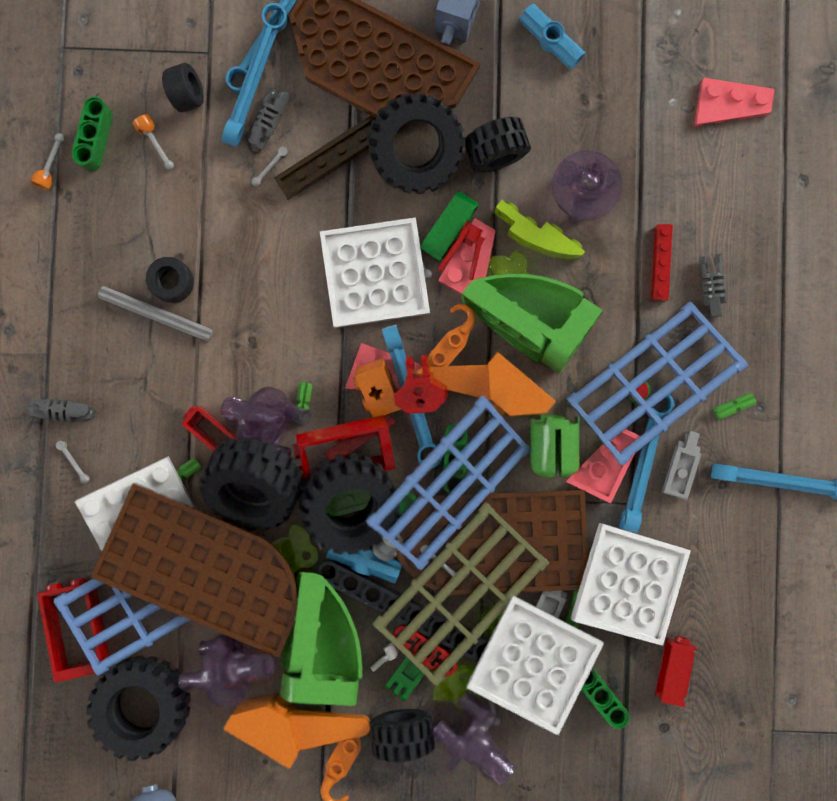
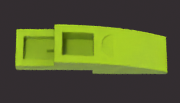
(545, 241)

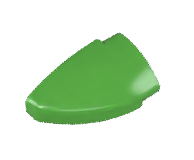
(534, 315)
(322, 648)

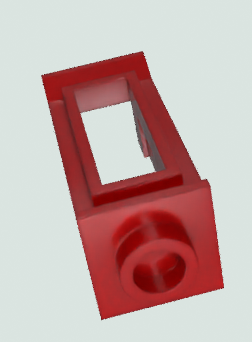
(195, 416)
(675, 671)

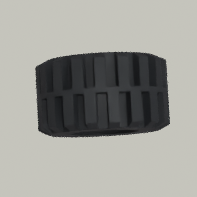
(497, 144)
(402, 735)

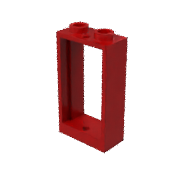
(319, 436)
(60, 669)

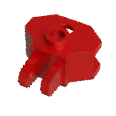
(418, 387)

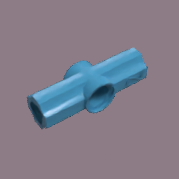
(541, 25)
(368, 564)

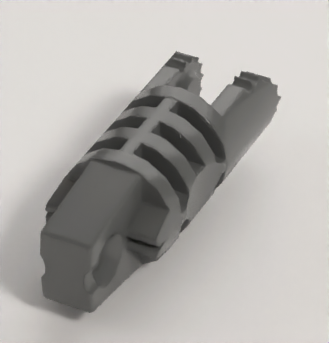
(268, 117)
(713, 285)
(60, 410)

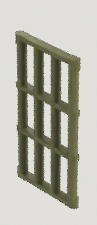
(436, 601)

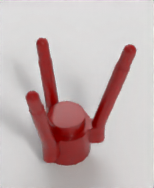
(469, 235)

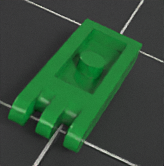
(407, 675)

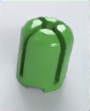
(554, 446)

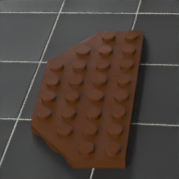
(374, 57)

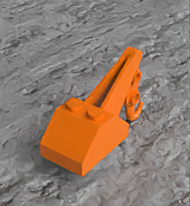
(498, 381)
(283, 731)

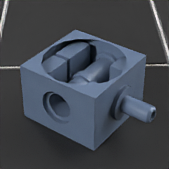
(455, 19)

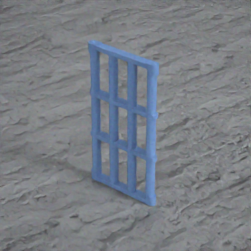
(646, 406)
(442, 508)
(134, 618)

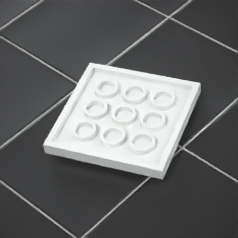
(374, 272)
(103, 505)
(630, 584)
(535, 665)

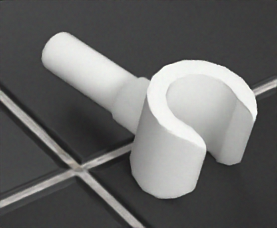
(391, 653)

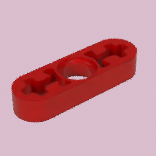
(423, 639)

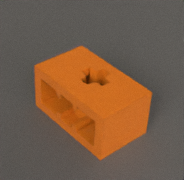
(378, 375)

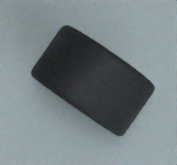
(183, 87)
(156, 272)

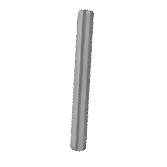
(155, 313)

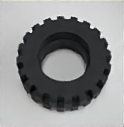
(443, 162)
(335, 477)
(251, 483)
(115, 730)

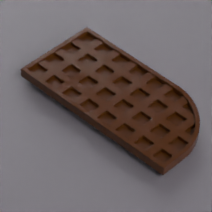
(545, 519)
(200, 569)

